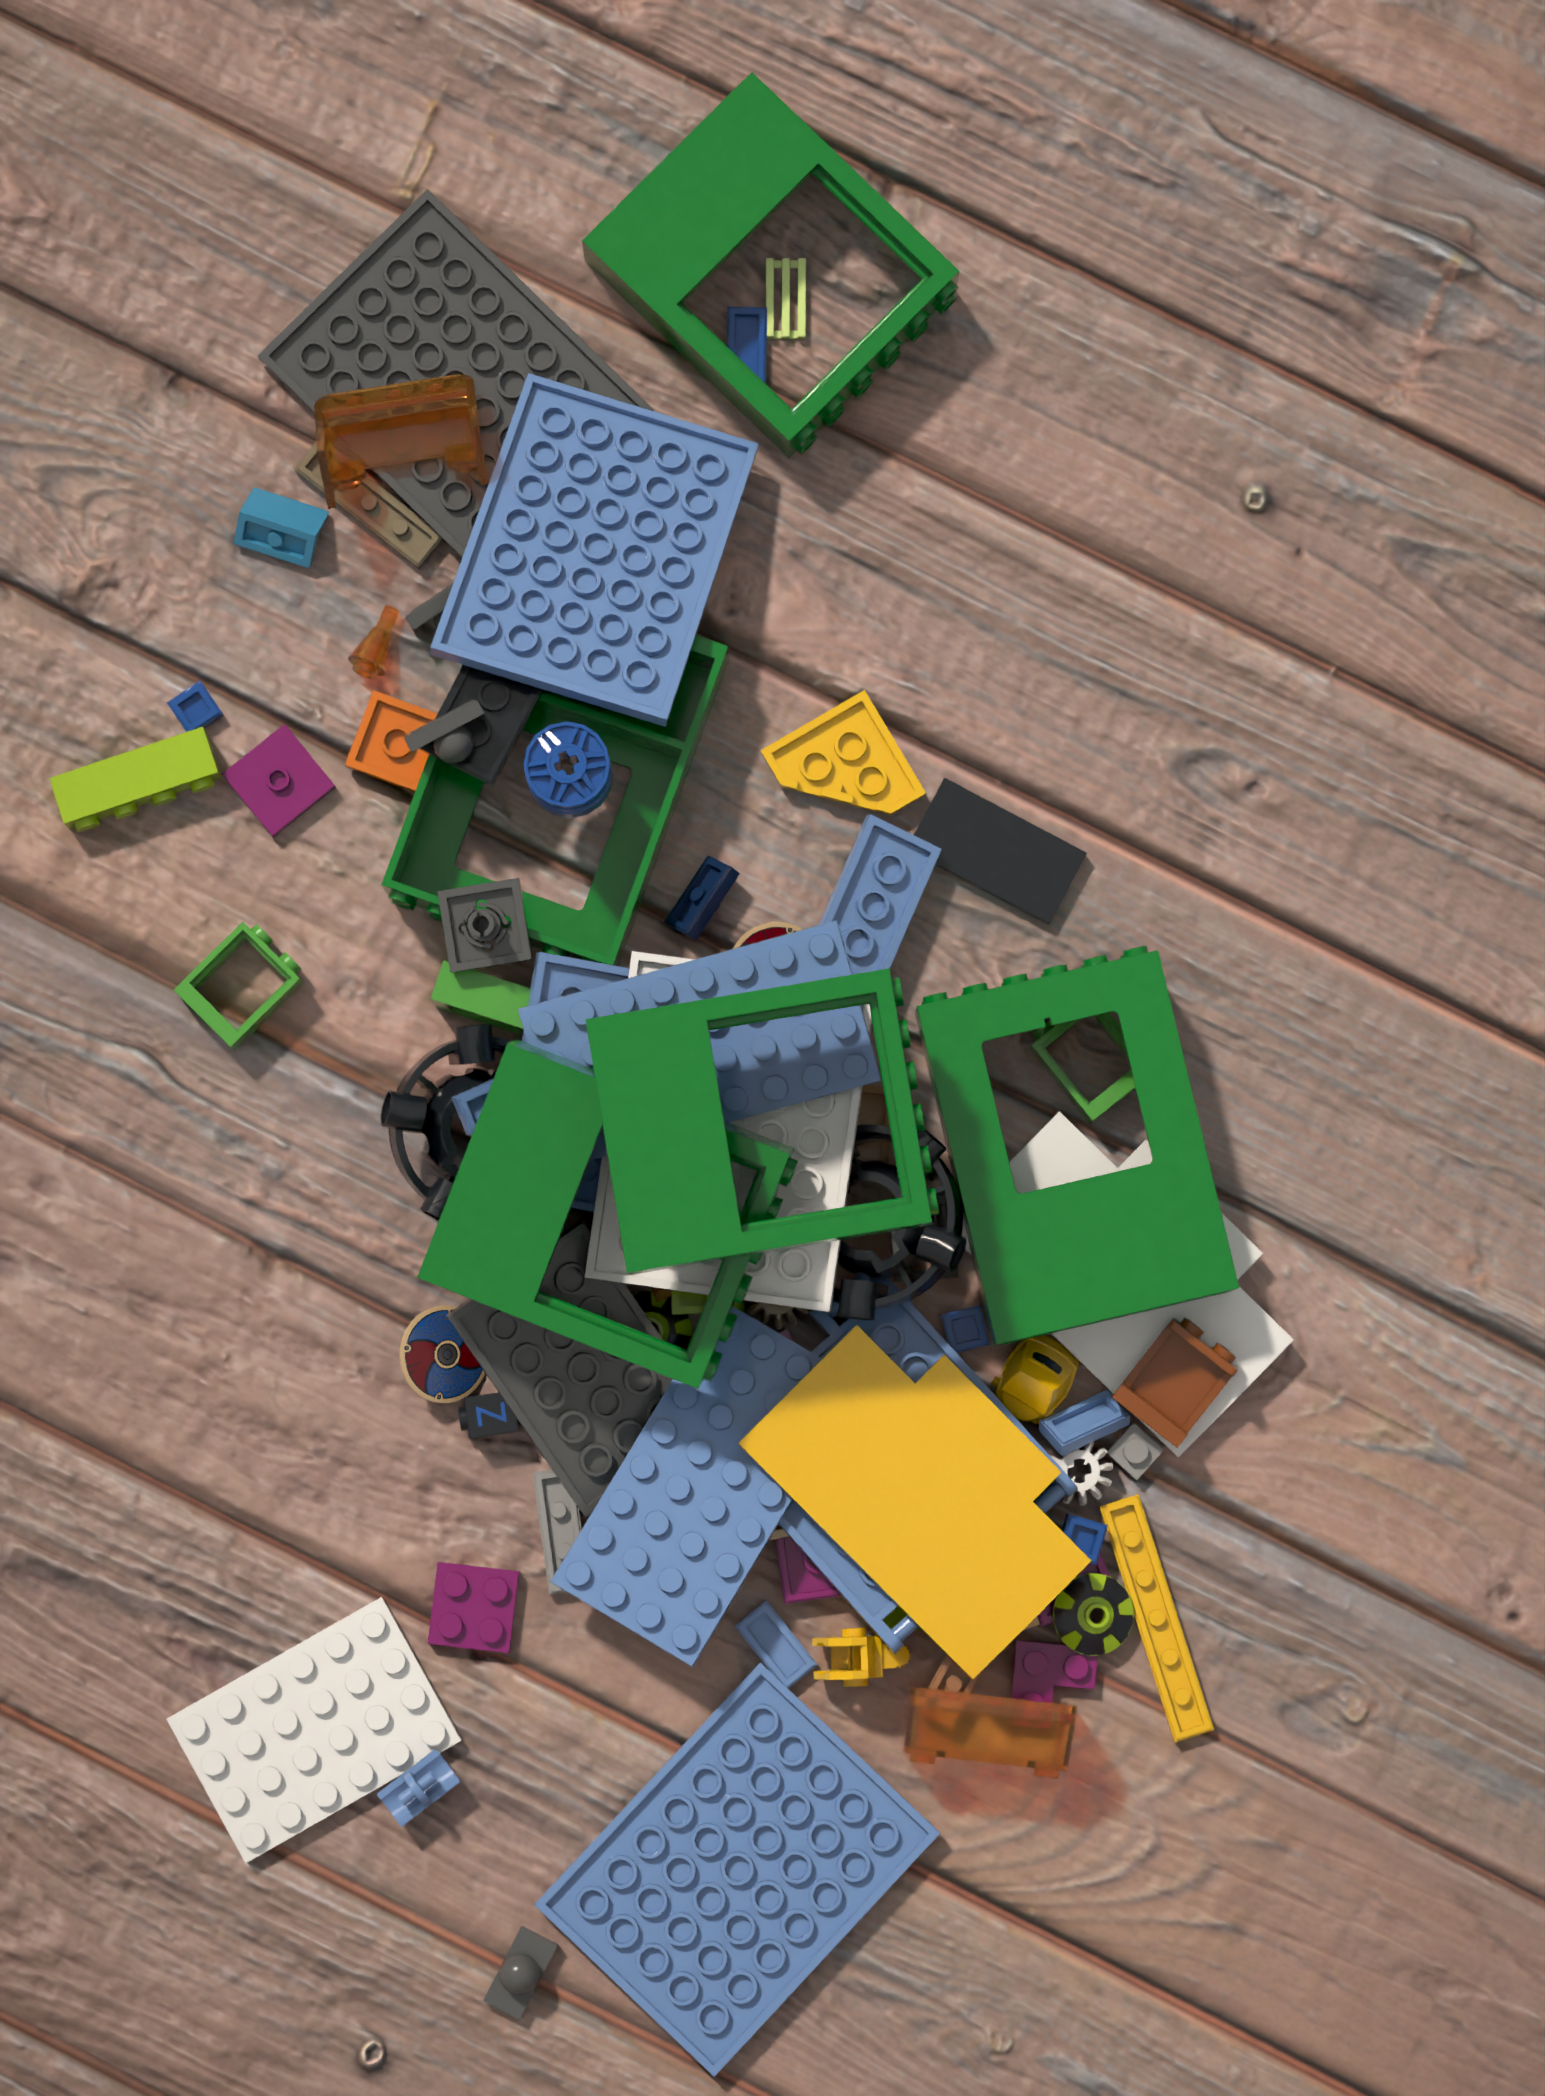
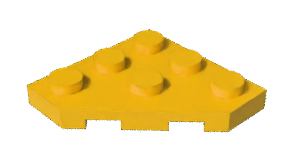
(846, 759)

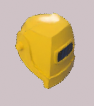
(1036, 1378)

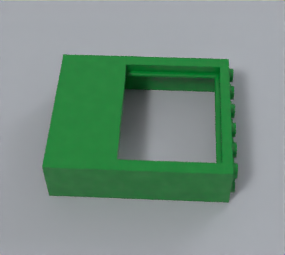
(707, 205)
(671, 1135)
(520, 1191)

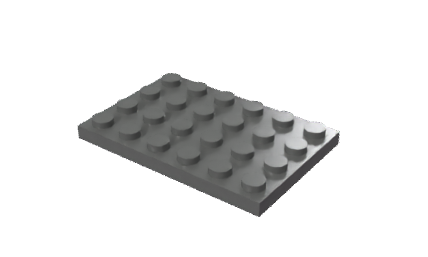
(566, 1395)

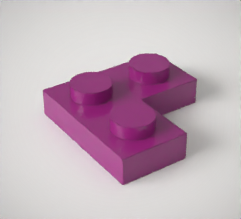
(1047, 1665)

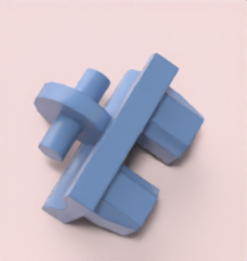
(418, 1787)

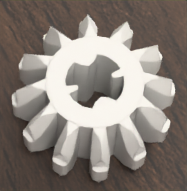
(1090, 1479)

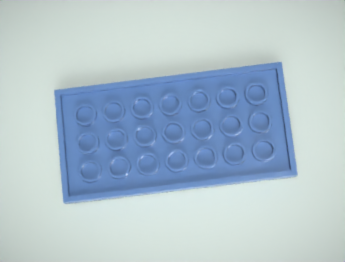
(755, 1063)
(689, 1501)

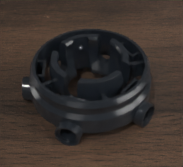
(435, 1110)
(936, 1245)

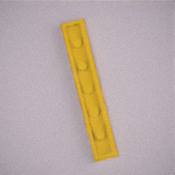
(1156, 1618)

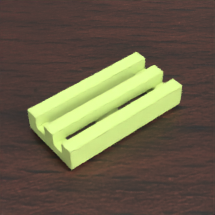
(786, 264)

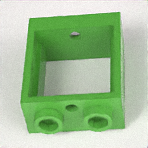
(260, 941)
(481, 997)
(1108, 1098)

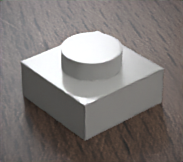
(1134, 1451)

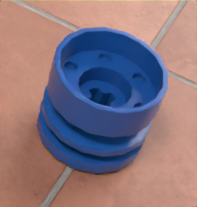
(554, 789)

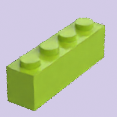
(136, 778)

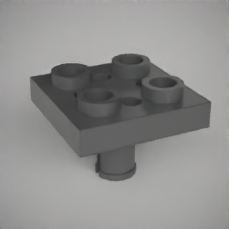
(484, 925)

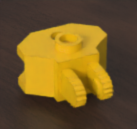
(858, 1657)

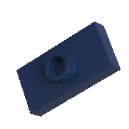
(701, 897)

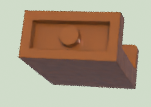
(1176, 1380)

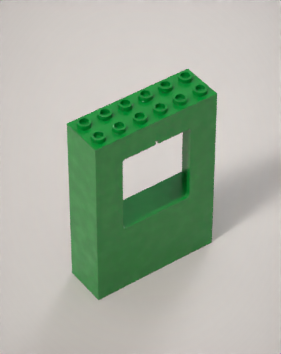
(659, 766)
(1095, 1242)

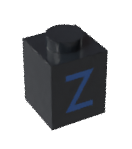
(487, 1416)

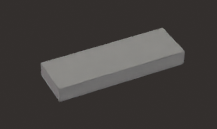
(558, 1522)

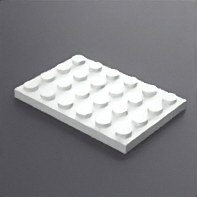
(313, 1729)

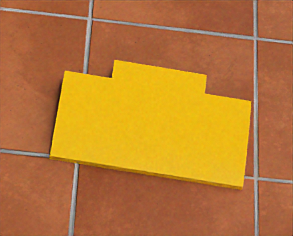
(922, 1494)

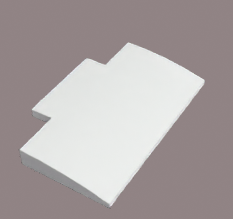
(1115, 1346)

